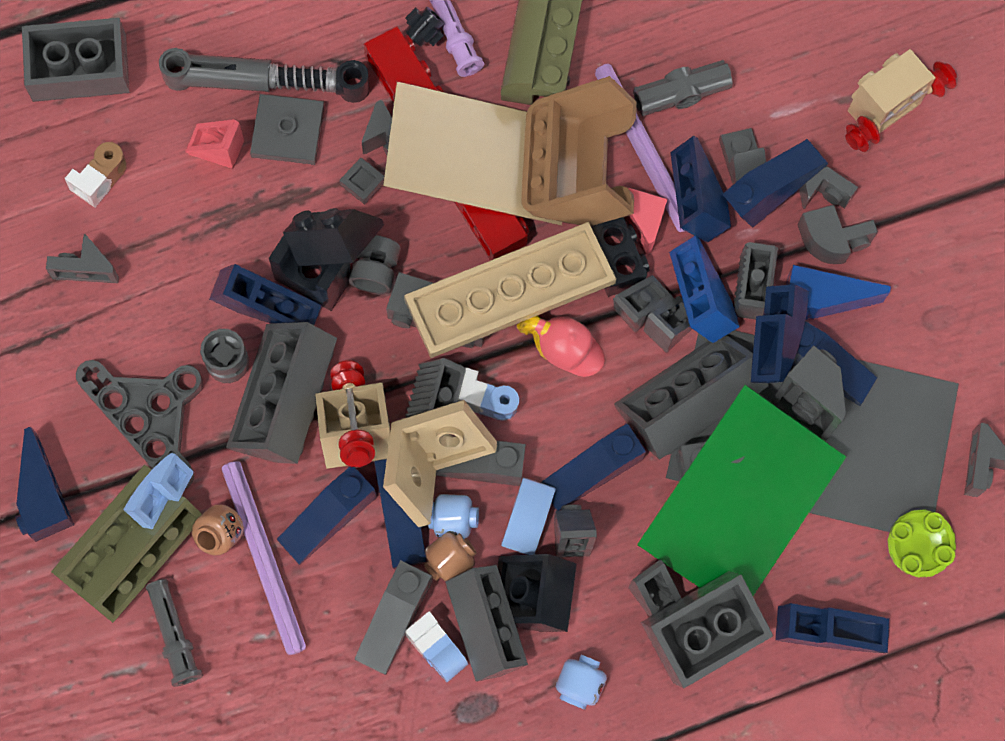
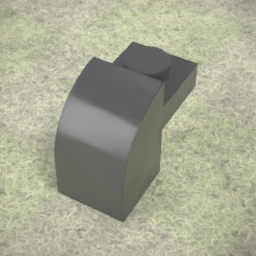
(828, 240)

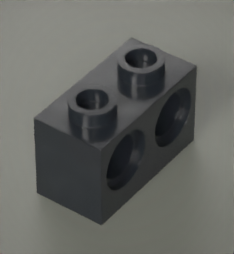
(621, 254)

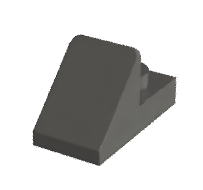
(378, 129)
(741, 153)
(832, 186)
(90, 267)
(640, 300)
(985, 452)

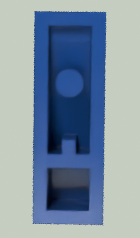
(702, 291)
(835, 293)

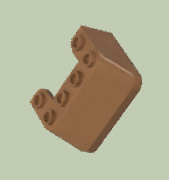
(569, 154)

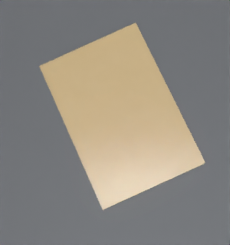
(457, 150)

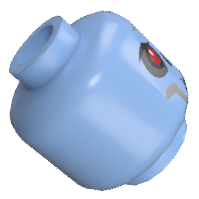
(453, 515)
(581, 682)

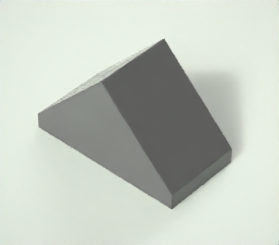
(668, 324)
(654, 589)

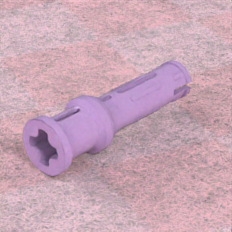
(458, 41)

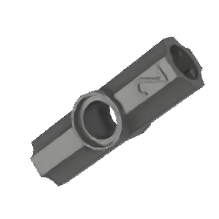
(683, 87)

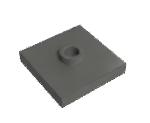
(287, 129)

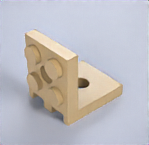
(424, 445)

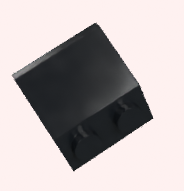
(330, 236)
(538, 590)

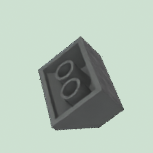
(814, 393)

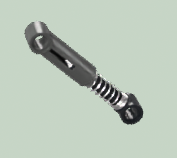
(260, 75)

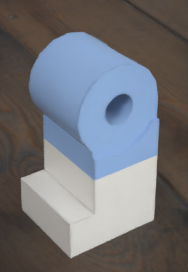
(487, 399)
(436, 647)

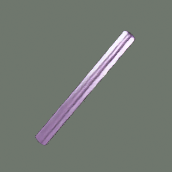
(648, 156)
(263, 558)

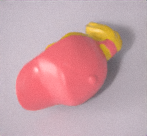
(565, 344)

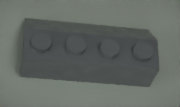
(282, 392)
(688, 395)

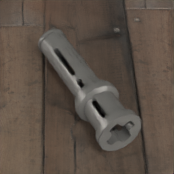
(176, 648)

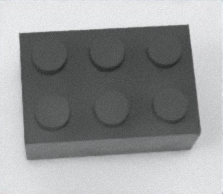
(75, 59)
(707, 629)

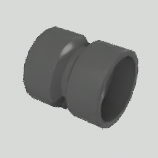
(374, 266)
(224, 355)

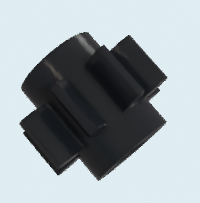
(424, 26)

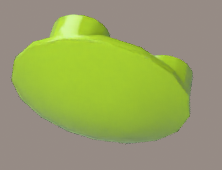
(921, 543)

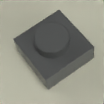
(362, 181)

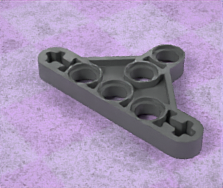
(137, 402)

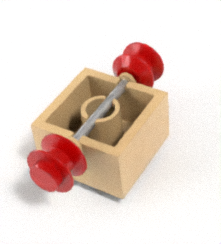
(892, 94)
(352, 418)

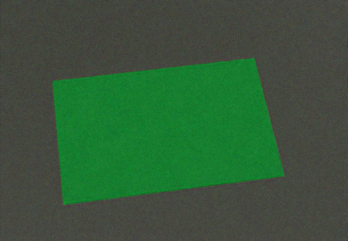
(745, 511)

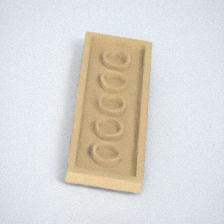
(509, 289)

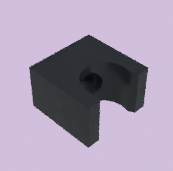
(323, 289)

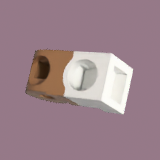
(99, 174)

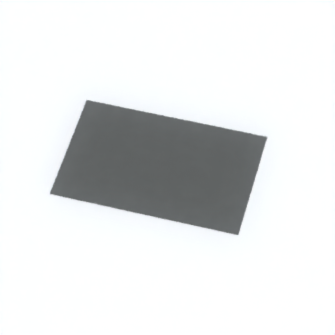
(890, 446)

